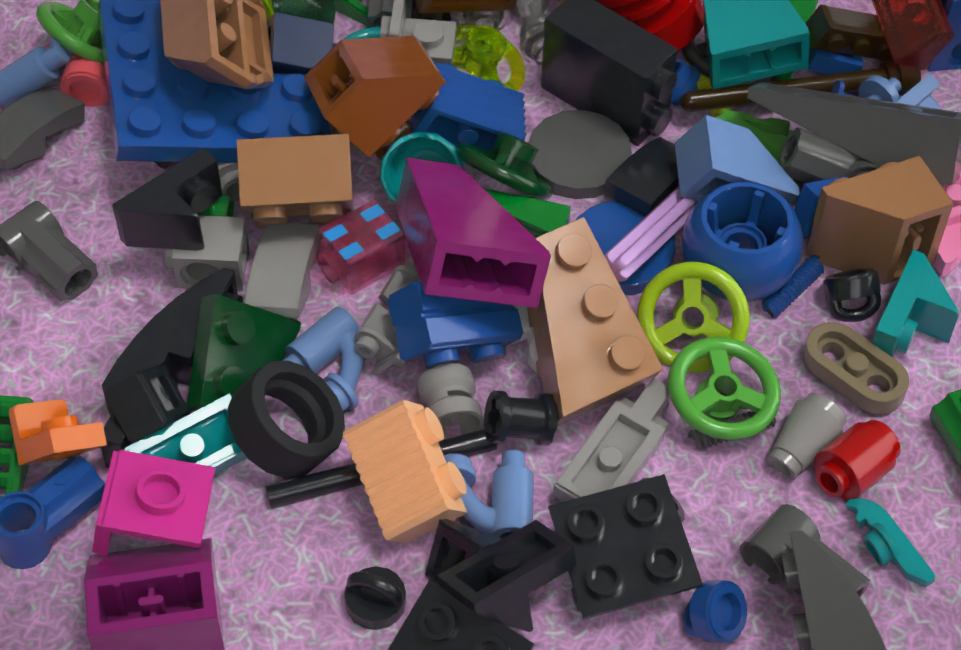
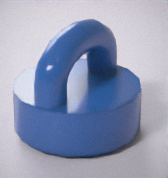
(716, 612)

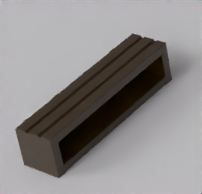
(847, 33)

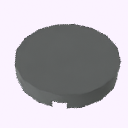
(578, 152)

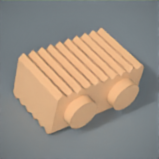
(406, 471)

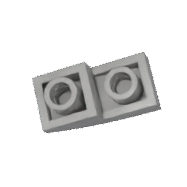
(282, 268)

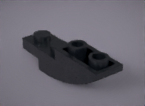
(166, 340)

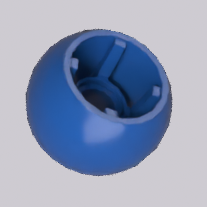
(747, 235)

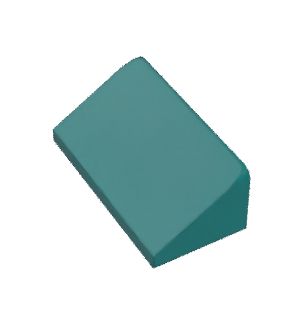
(196, 438)

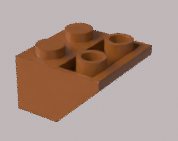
(374, 87)

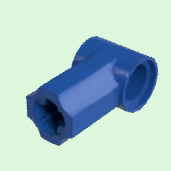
(46, 511)

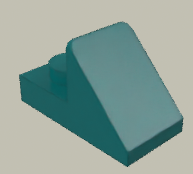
(916, 305)

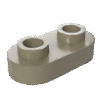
(858, 367)

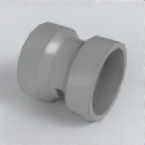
(449, 394)

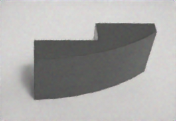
(31, 120)

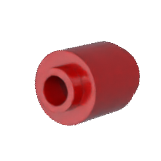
(856, 459)

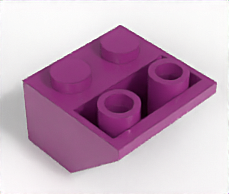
(154, 599)

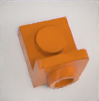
(48, 433)

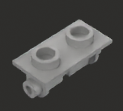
(376, 334)

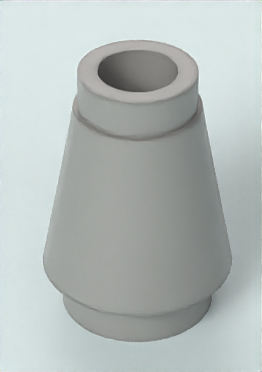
(806, 432)

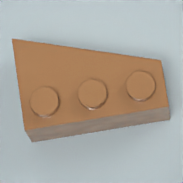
(586, 328)

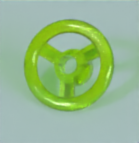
(484, 50)

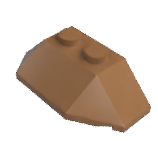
(219, 40)

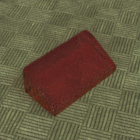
(914, 30)

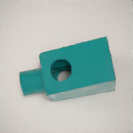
(753, 40)

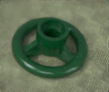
(508, 164)

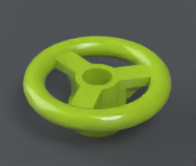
(692, 275)

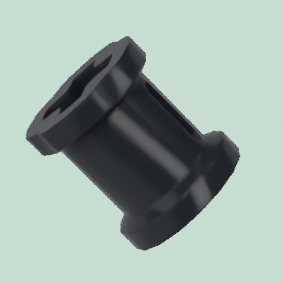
(520, 417)

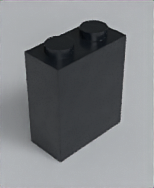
(609, 67)

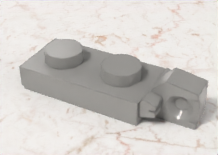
(617, 445)

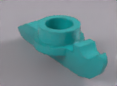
(888, 542)

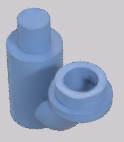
(32, 72)
(322, 344)
(510, 494)

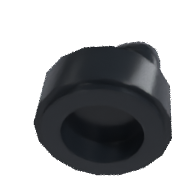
(849, 286)
(375, 597)

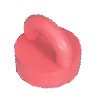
(85, 81)

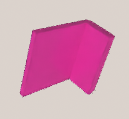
(153, 500)

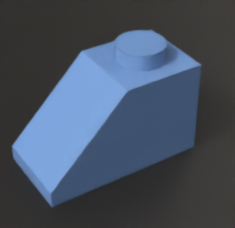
(723, 154)

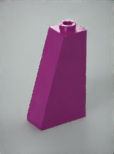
(466, 239)

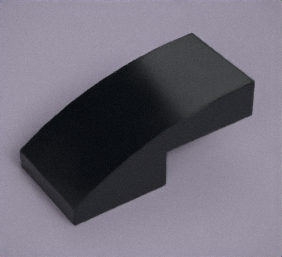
(645, 177)

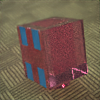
(361, 247)

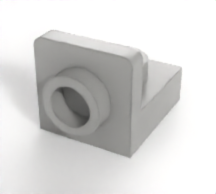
(435, 35)

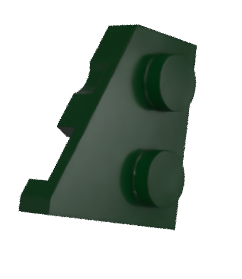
(232, 345)

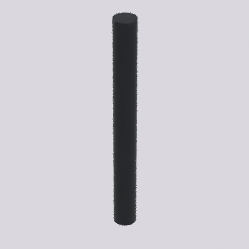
(348, 477)

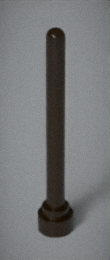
(737, 95)

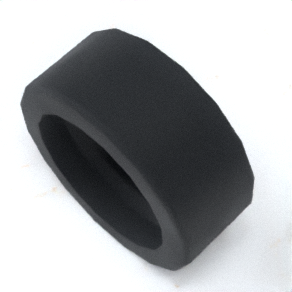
(263, 439)

